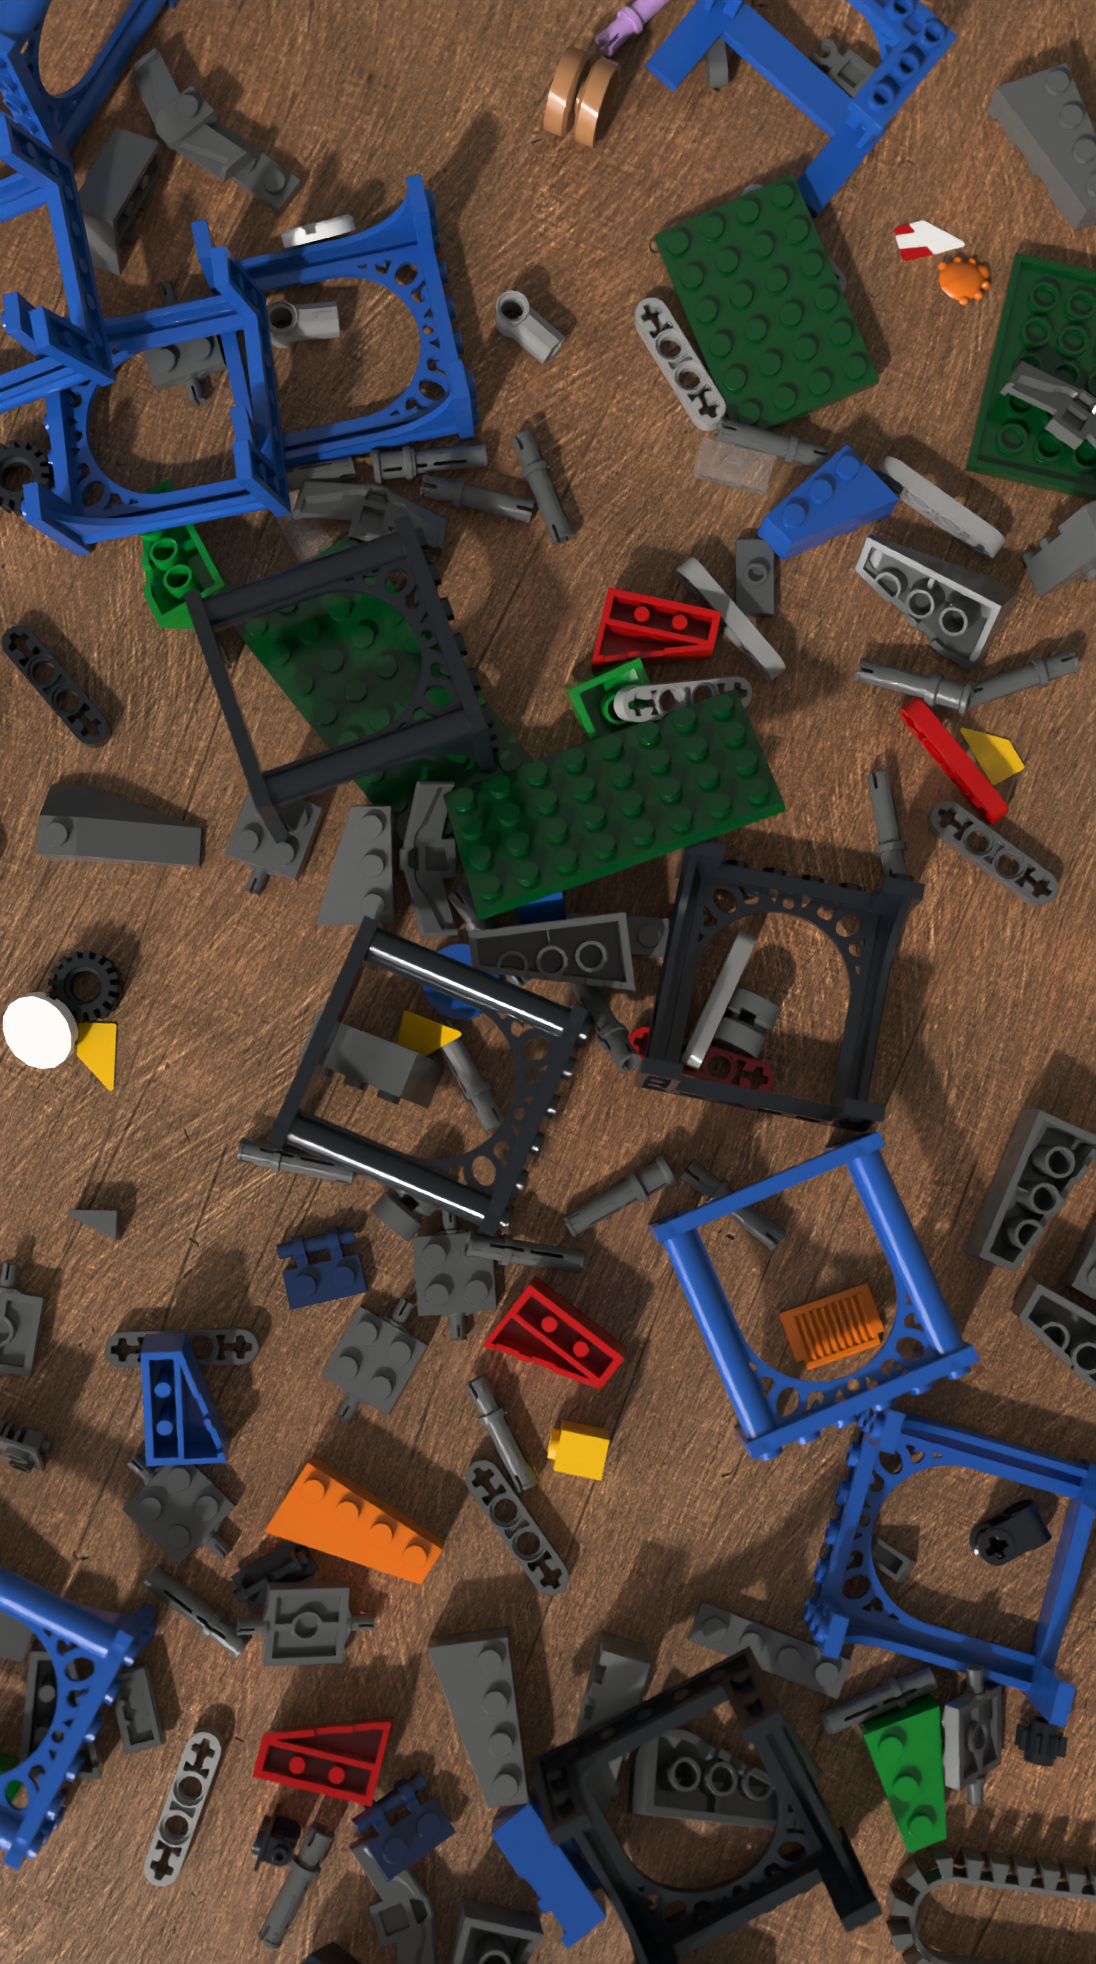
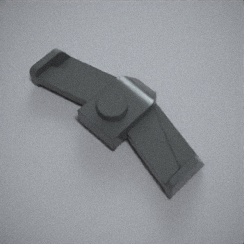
(185, 119)
(1070, 406)
(370, 509)
(428, 859)
(402, 1913)

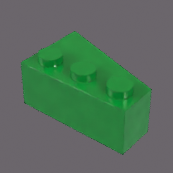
(909, 1766)

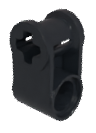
(1016, 1530)

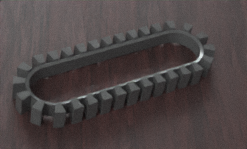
(904, 1932)

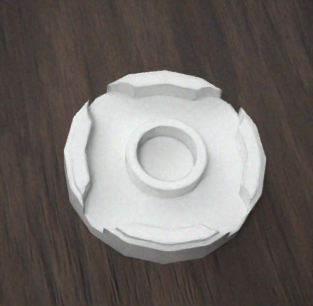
(318, 230)
(40, 1030)

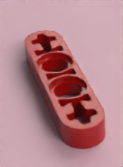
(953, 760)
(702, 1073)

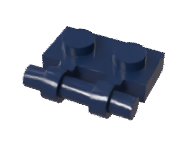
(322, 1280)
(410, 1837)

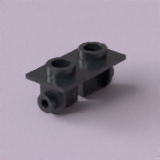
(285, 1564)
(276, 1840)

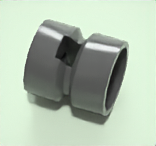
(741, 1035)
(399, 1215)

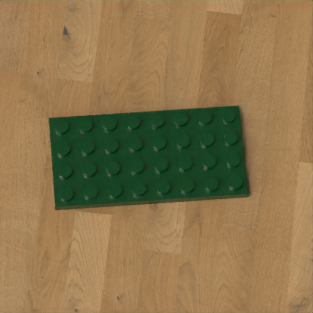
(352, 672)
(611, 804)

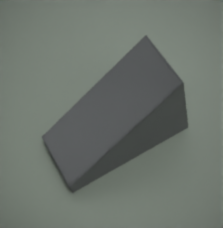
(105, 1221)
(890, 1559)

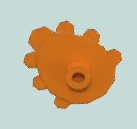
(963, 280)

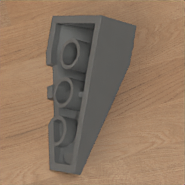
(99, 827)

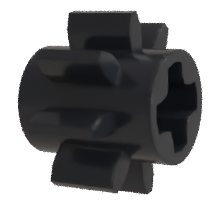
(1040, 1741)

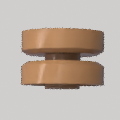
(581, 97)

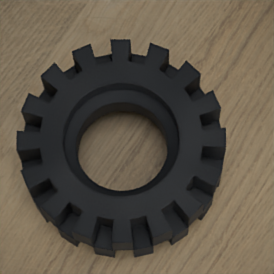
(26, 456)
(109, 979)

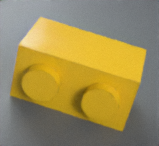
(579, 1449)

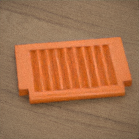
(833, 1326)

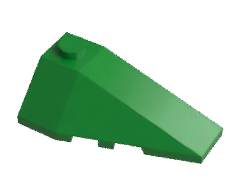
(174, 564)
(594, 696)

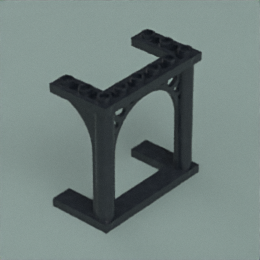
(453, 729)
(881, 918)
(413, 1175)
(769, 1881)

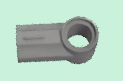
(307, 322)
(529, 329)

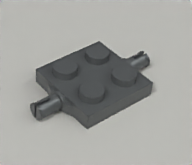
(186, 361)
(257, 848)
(448, 1280)
(19, 1325)
(375, 1360)
(179, 1509)
(305, 1623)
(972, 1735)

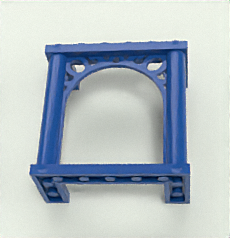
(909, 46)
(62, 117)
(401, 240)
(75, 348)
(259, 469)
(943, 1349)
(842, 1620)
(110, 1643)

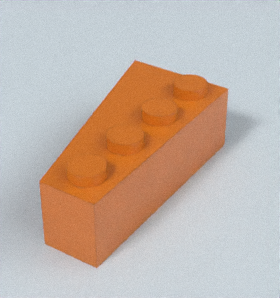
(354, 1524)

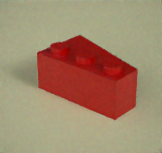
(653, 630)
(556, 1335)
(326, 1757)

